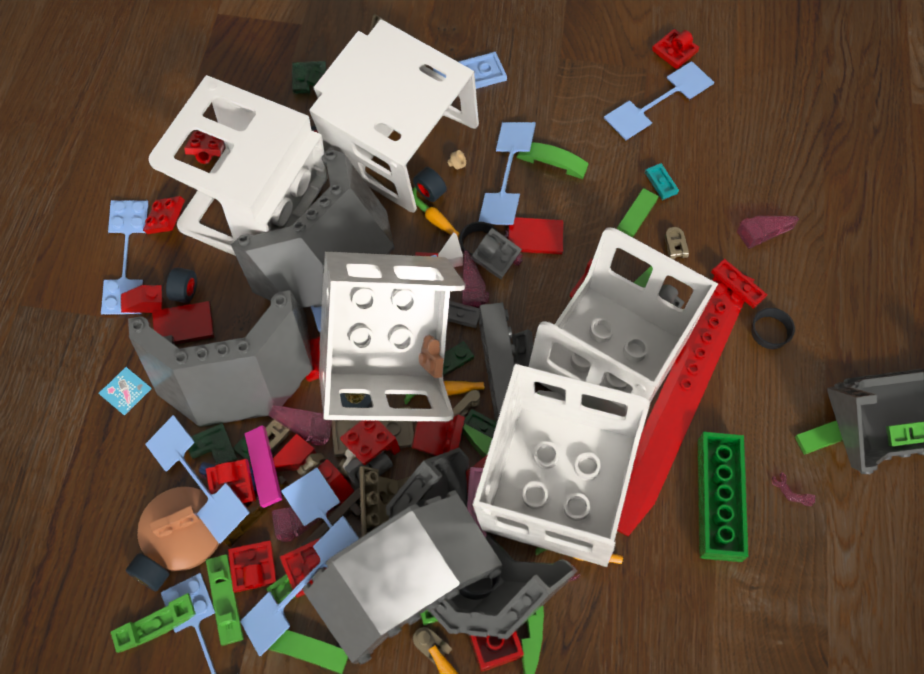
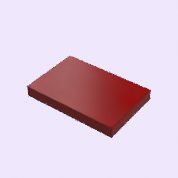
(537, 235)
(185, 322)

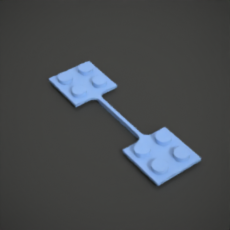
(630, 120)
(502, 206)
(124, 218)
(311, 497)
(223, 508)
(202, 605)
(266, 620)

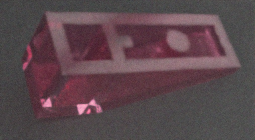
(762, 228)
(474, 291)
(307, 424)
(288, 525)

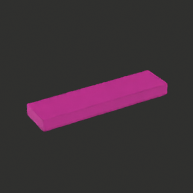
(263, 466)

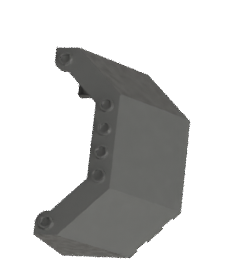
(341, 220)
(231, 376)
(869, 405)
(400, 573)
(521, 586)

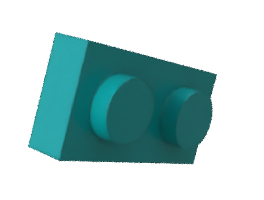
(661, 181)

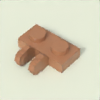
(430, 358)

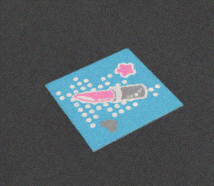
(125, 391)

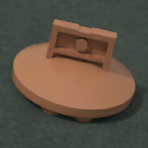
(174, 532)

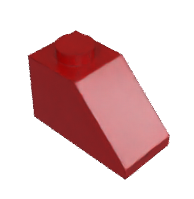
(142, 299)
(293, 454)
(336, 481)

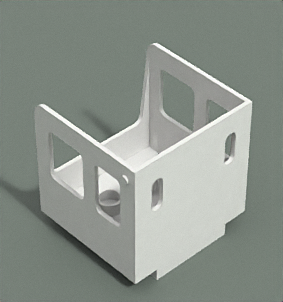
(386, 87)
(264, 174)
(375, 330)
(619, 331)
(559, 467)

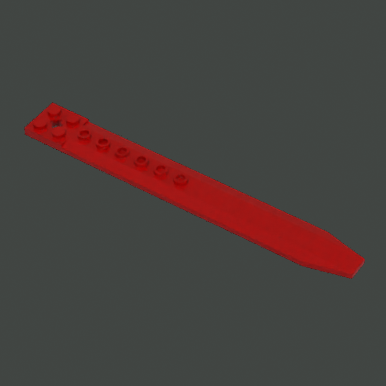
(678, 404)

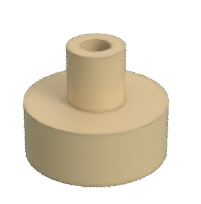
(457, 160)

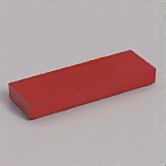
(739, 283)

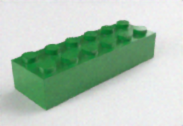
(722, 497)

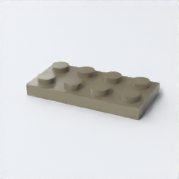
(400, 429)

